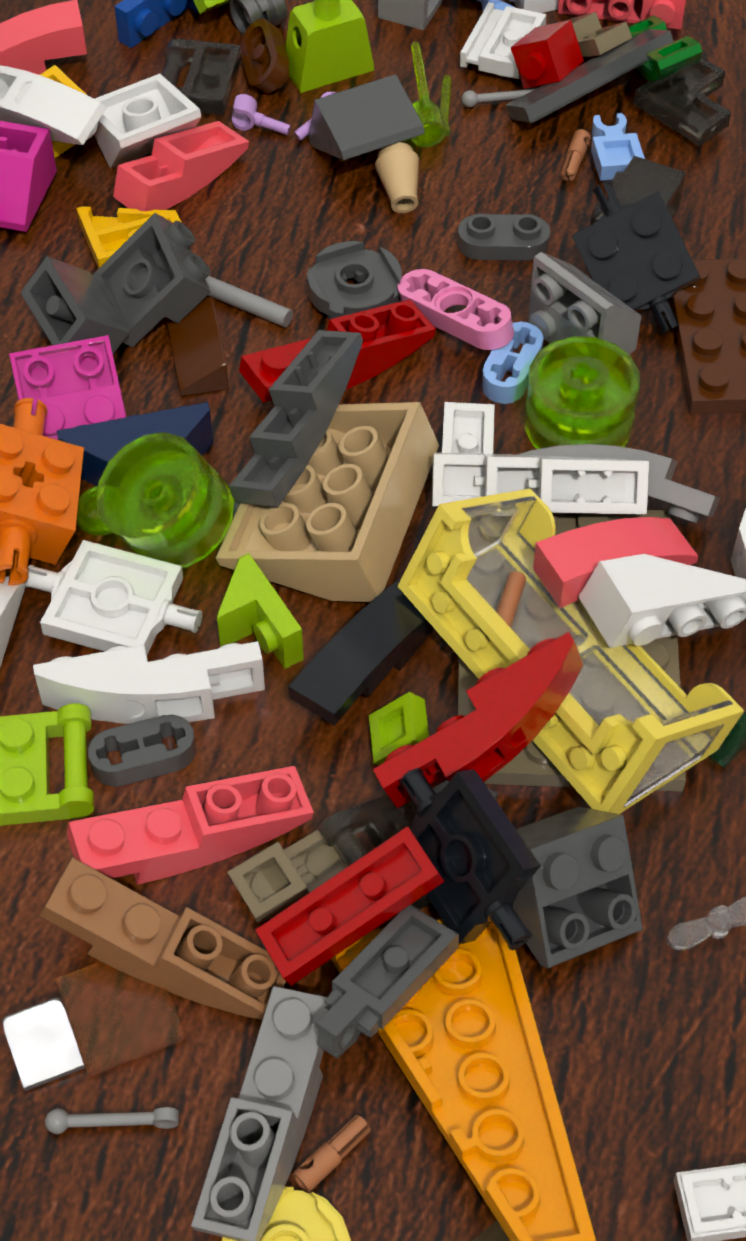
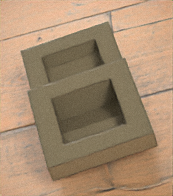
(595, 39)
(282, 877)

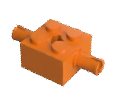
(36, 492)

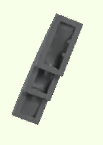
(303, 409)

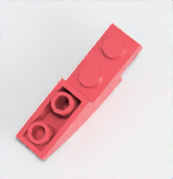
(201, 829)

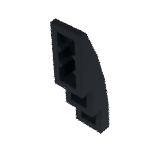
(361, 655)

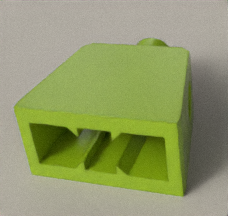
(327, 43)

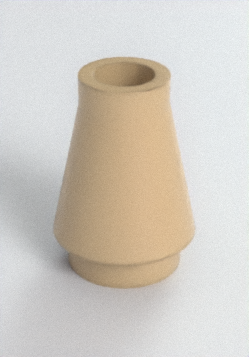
(399, 172)

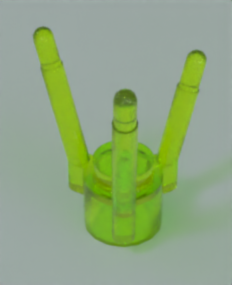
(433, 118)

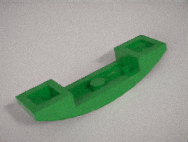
(668, 58)

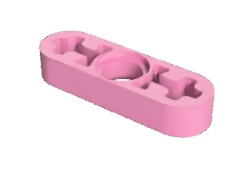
(436, 293)

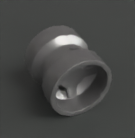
(247, 11)

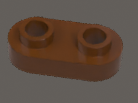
(264, 56)

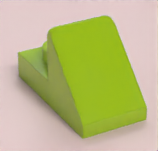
(256, 608)

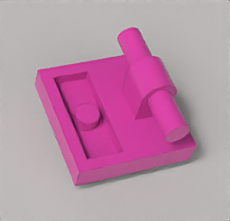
(73, 382)

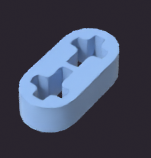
(505, 360)

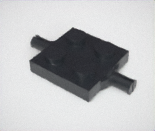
(637, 254)
(474, 853)

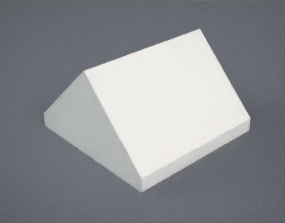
(140, 115)

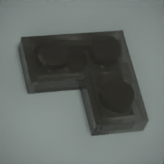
(683, 101)

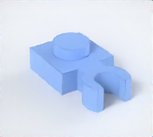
(612, 147)

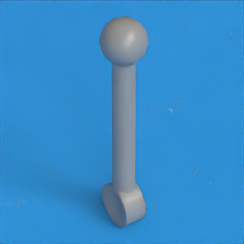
(470, 98)
(59, 1120)

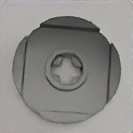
(347, 260)

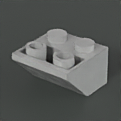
(572, 304)

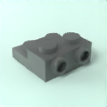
(154, 277)

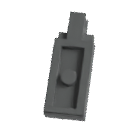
(384, 978)

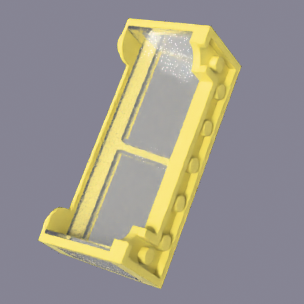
(624, 719)

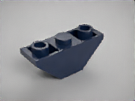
(107, 438)

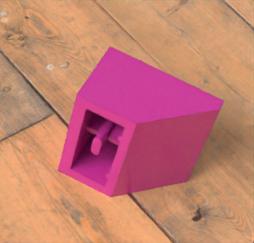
(25, 172)

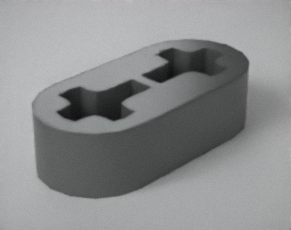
(142, 750)

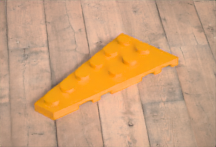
(488, 1087)

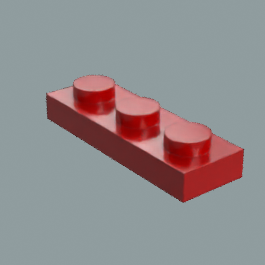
(349, 906)

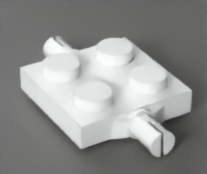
(112, 598)

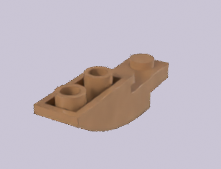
(162, 948)

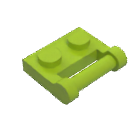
(25, 766)

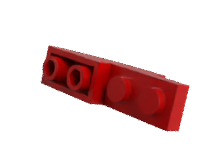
(387, 336)
(508, 714)

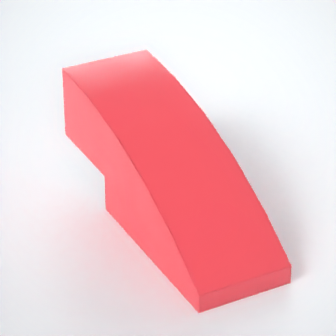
(41, 36)
(178, 167)
(571, 557)

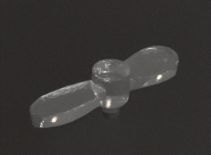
(716, 925)

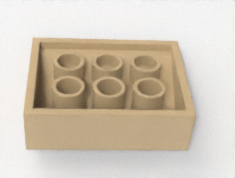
(346, 510)

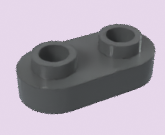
(503, 236)

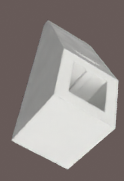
(658, 598)

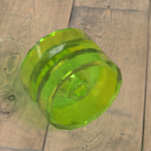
(581, 394)
(165, 500)

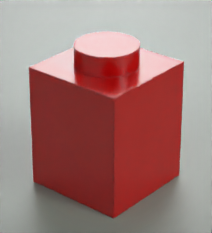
(547, 54)

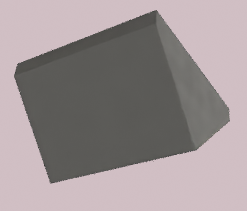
(364, 119)

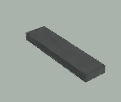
(588, 76)

